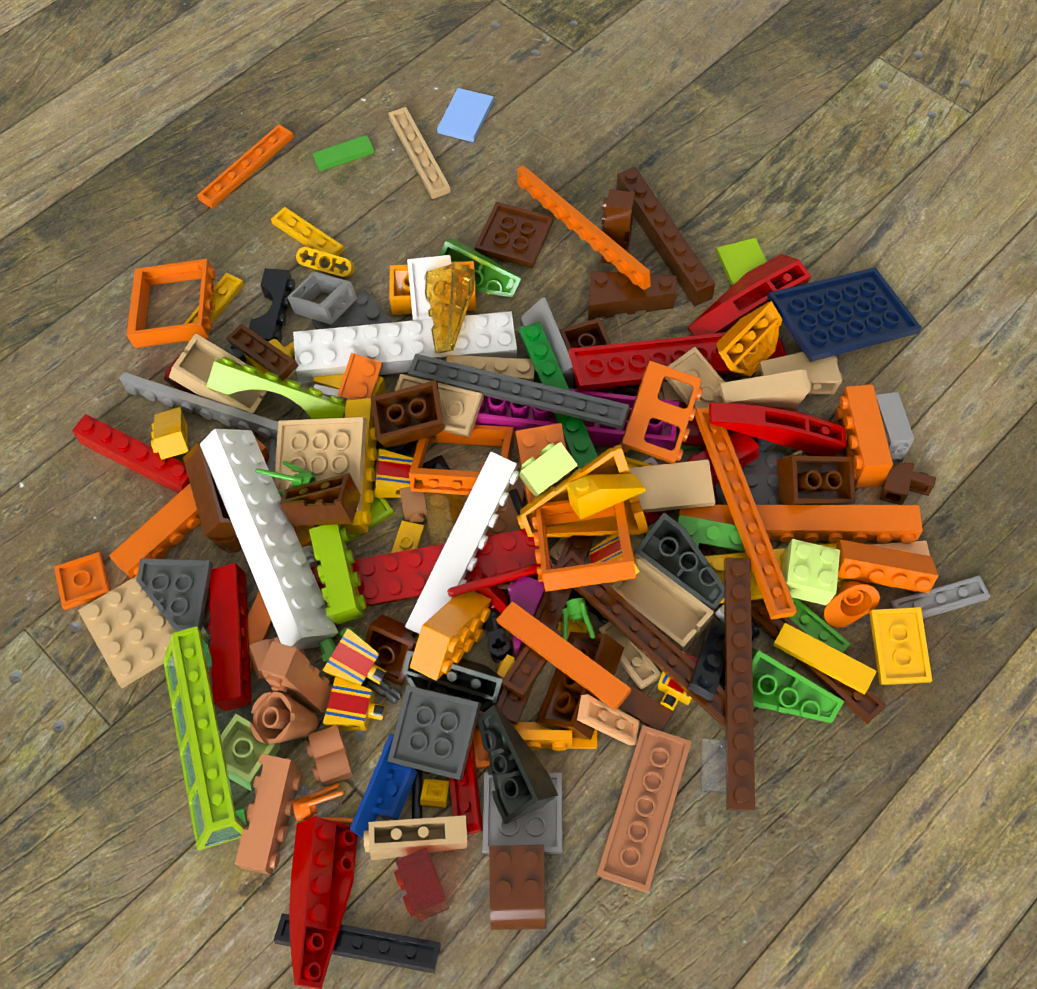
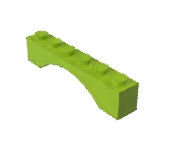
(231, 378)

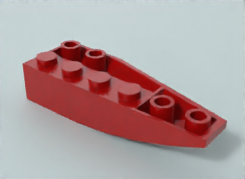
(750, 294)
(781, 426)
(318, 895)

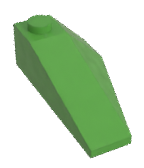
(489, 276)
(789, 692)

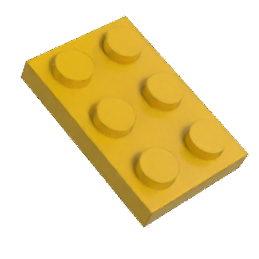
(900, 646)

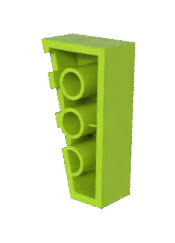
(337, 573)

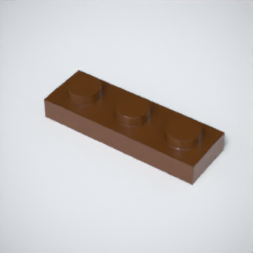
(526, 669)

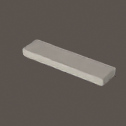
(945, 597)

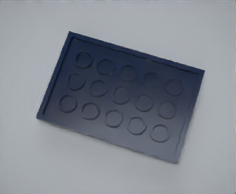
(843, 314)

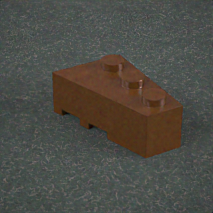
(618, 217)
(322, 502)

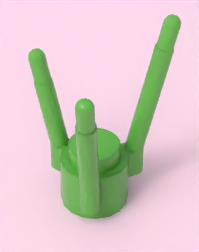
(302, 478)
(577, 611)

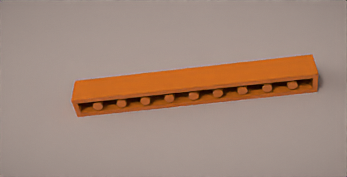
(828, 522)

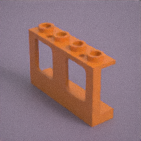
(649, 406)

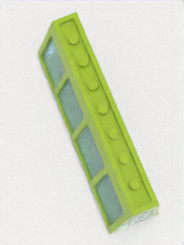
(199, 740)

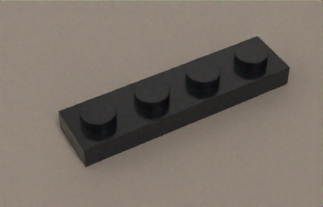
(709, 662)

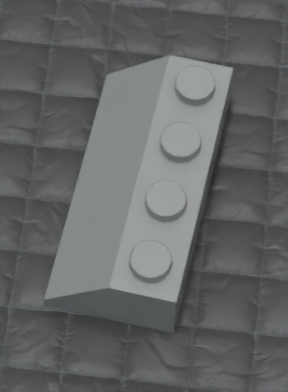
(542, 313)

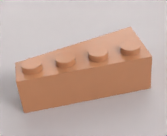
(293, 675)
(268, 814)

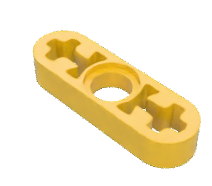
(340, 260)

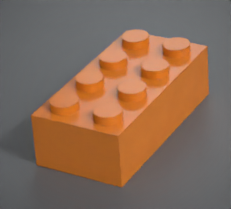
(864, 435)
(531, 442)

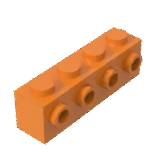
(886, 566)

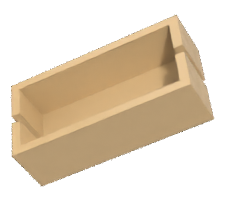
(196, 369)
(665, 604)

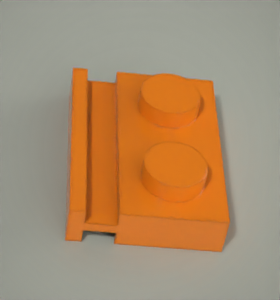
(359, 377)

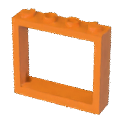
(166, 274)
(454, 480)
(586, 574)

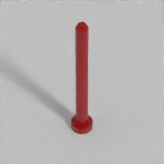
(493, 580)

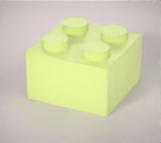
(548, 469)
(811, 571)
(243, 752)

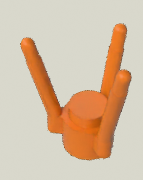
(307, 805)

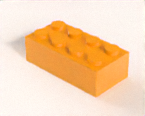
(450, 634)

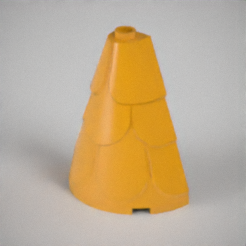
(609, 462)

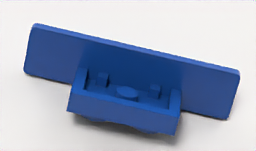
(385, 792)

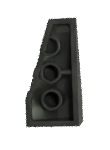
(679, 558)
(517, 773)

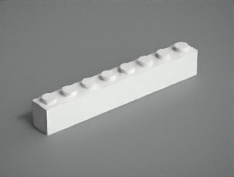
(466, 537)

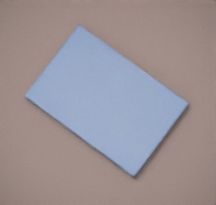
(465, 115)

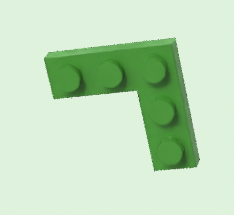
(712, 533)

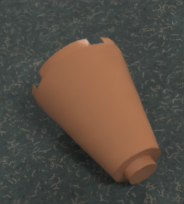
(281, 719)

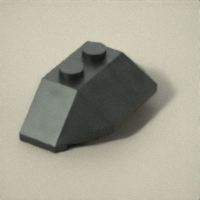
(465, 680)

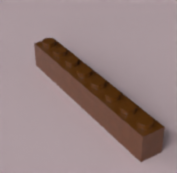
(667, 238)

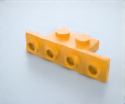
(540, 737)

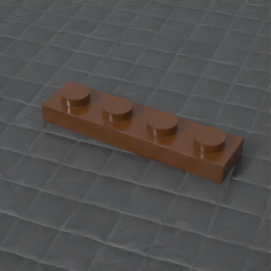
(262, 352)

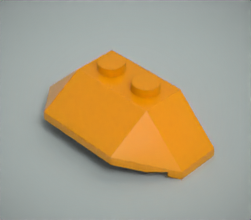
(751, 340)

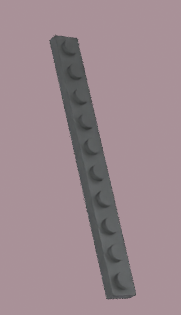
(521, 391)

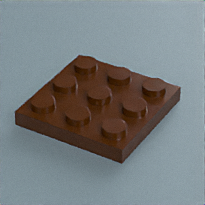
(514, 234)

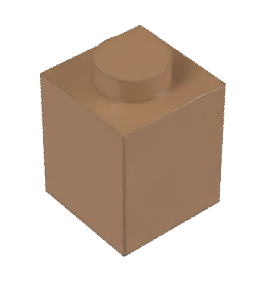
(413, 505)

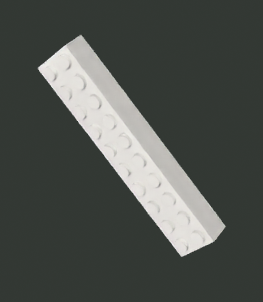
(396, 343)
(268, 539)

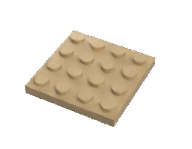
(323, 447)
(129, 631)

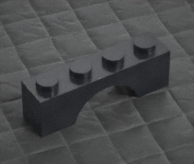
(276, 287)

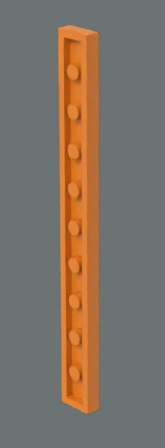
(584, 228)
(746, 518)

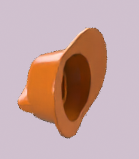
(851, 603)

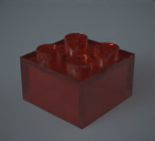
(422, 885)

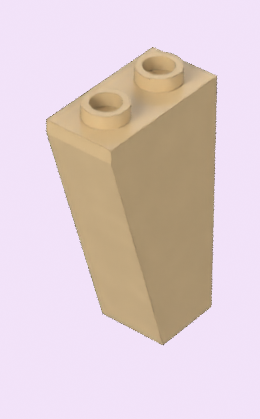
(823, 373)
(772, 390)
(408, 836)

